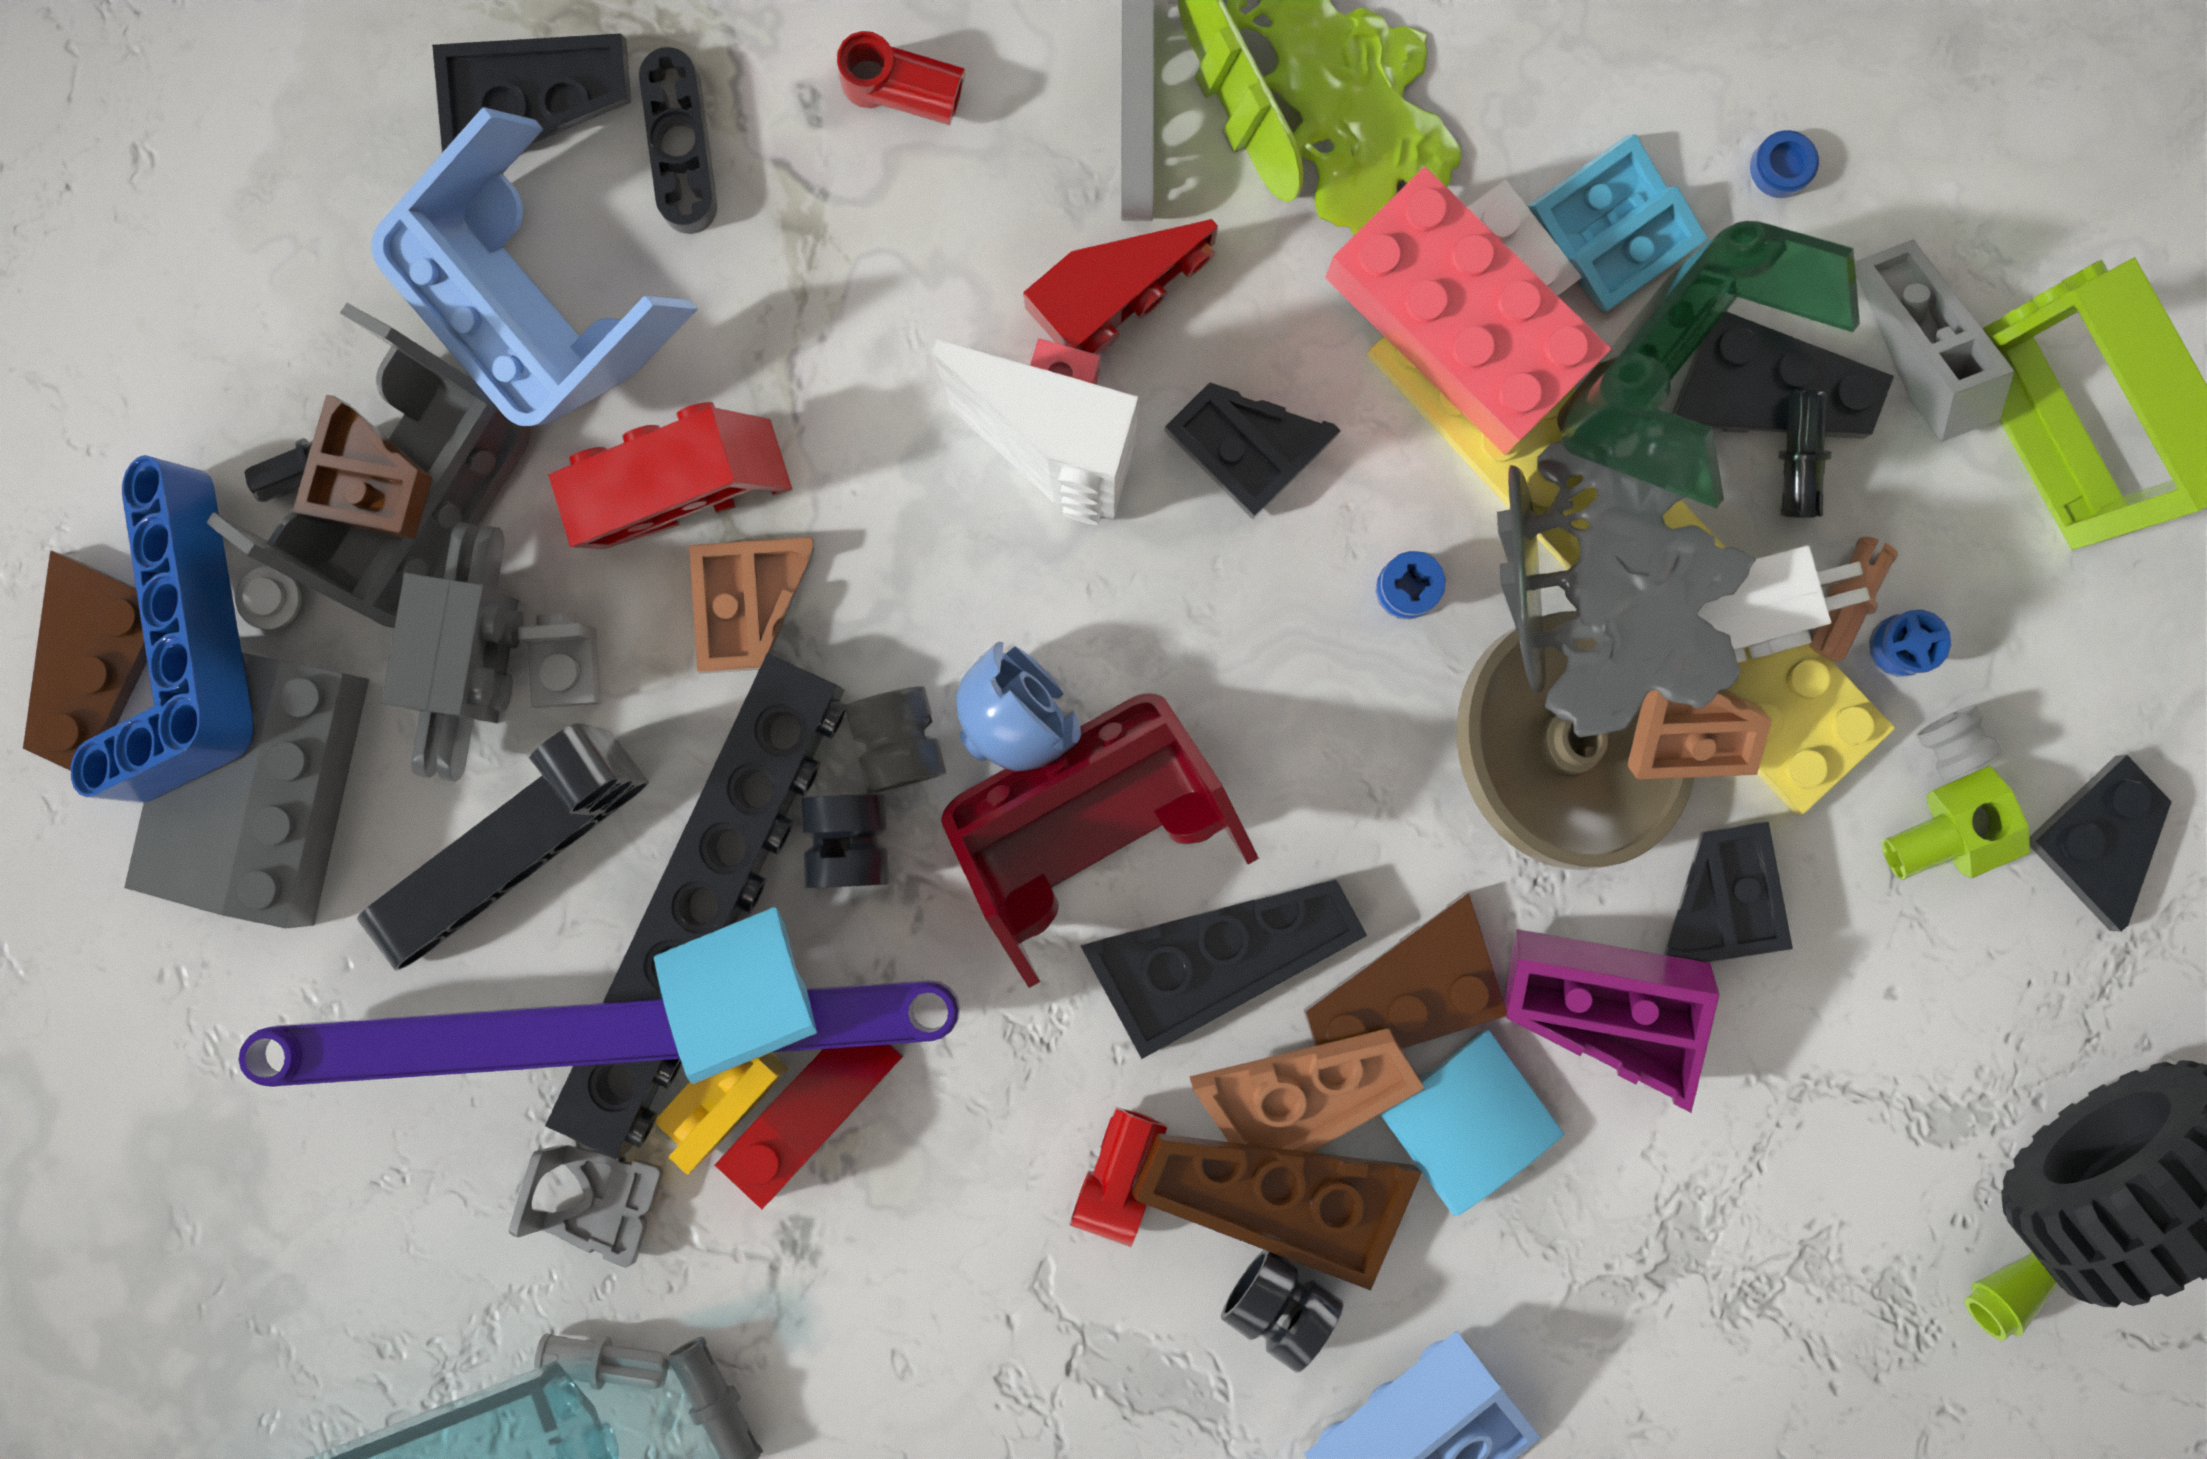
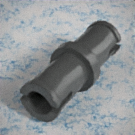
(713, 1401)

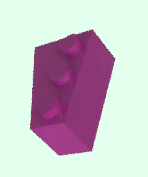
(1618, 1005)

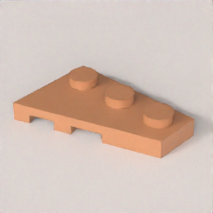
(1309, 1093)

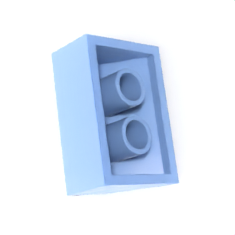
(1433, 1411)

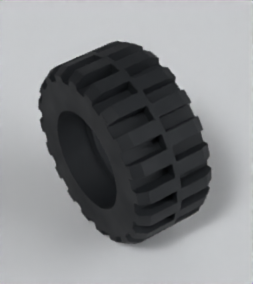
(2119, 1188)

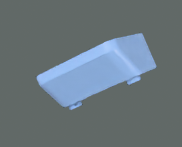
(451, 267)

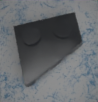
(2106, 839)
(1731, 898)

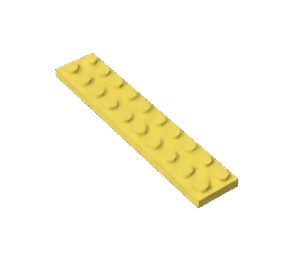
(1816, 711)

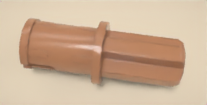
(1836, 639)

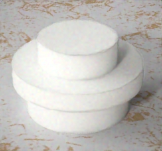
(268, 598)

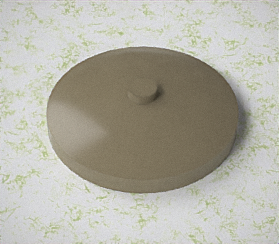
(1542, 784)

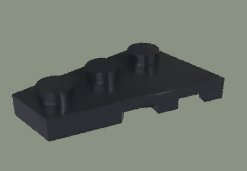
(535, 78)

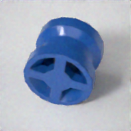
(1398, 588)
(1925, 639)

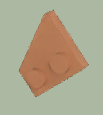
(743, 598)
(1698, 742)

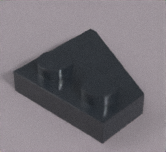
(1248, 444)

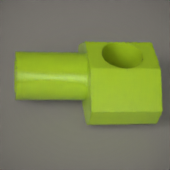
(1952, 833)

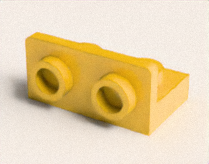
(713, 1107)

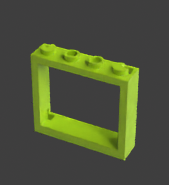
(2154, 377)

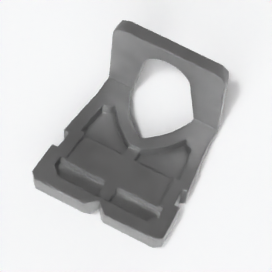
(613, 1206)

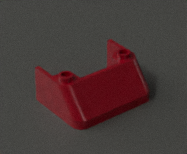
(1050, 822)

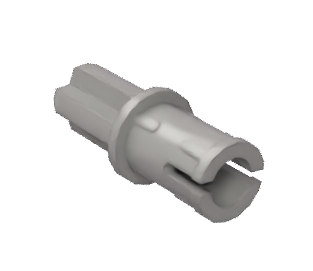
(602, 1362)

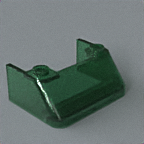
(1617, 407)

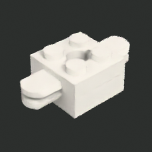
(1780, 603)

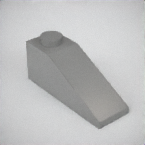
(1935, 342)

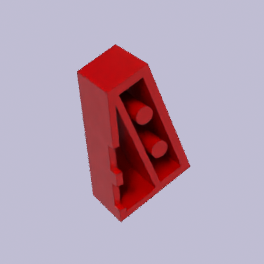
(666, 475)

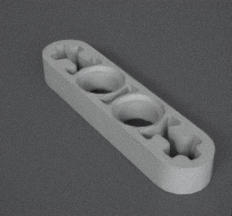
(1137, 110)

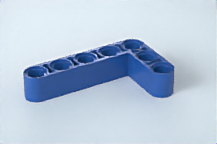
(190, 645)

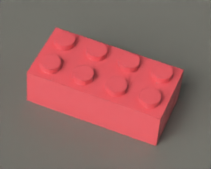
(1465, 310)

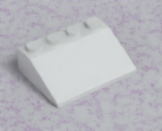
(1052, 428)

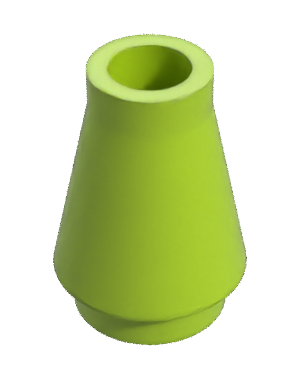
(2010, 1297)

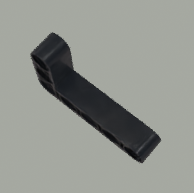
(580, 786)

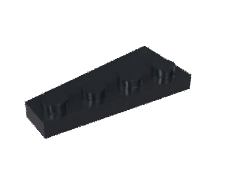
(1209, 963)

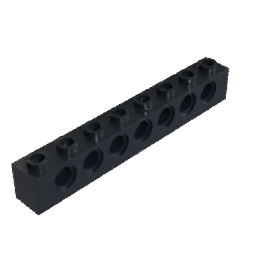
(586, 1104)

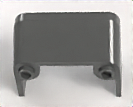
(446, 431)

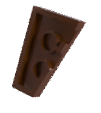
(84, 658)
(1418, 988)

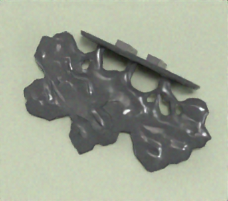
(1631, 592)

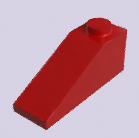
(804, 1118)

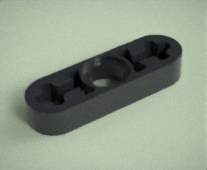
(688, 94)

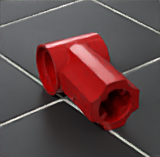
(906, 81)
(1106, 1196)

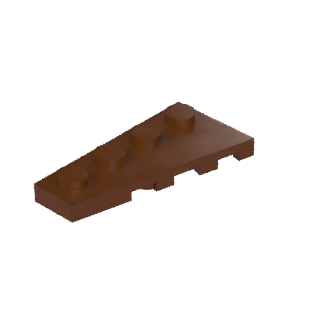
(1293, 1203)

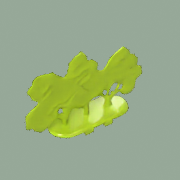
(1346, 84)

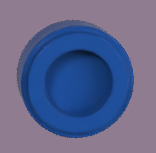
(1784, 164)

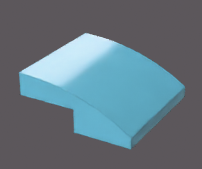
(1618, 222)
(734, 995)
(1473, 1123)

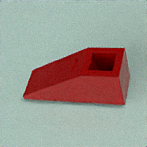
(1106, 283)

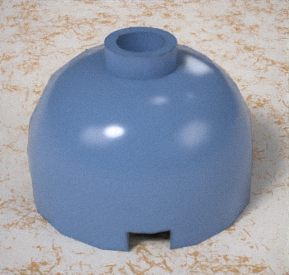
(1011, 712)

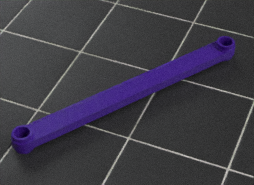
(559, 1036)

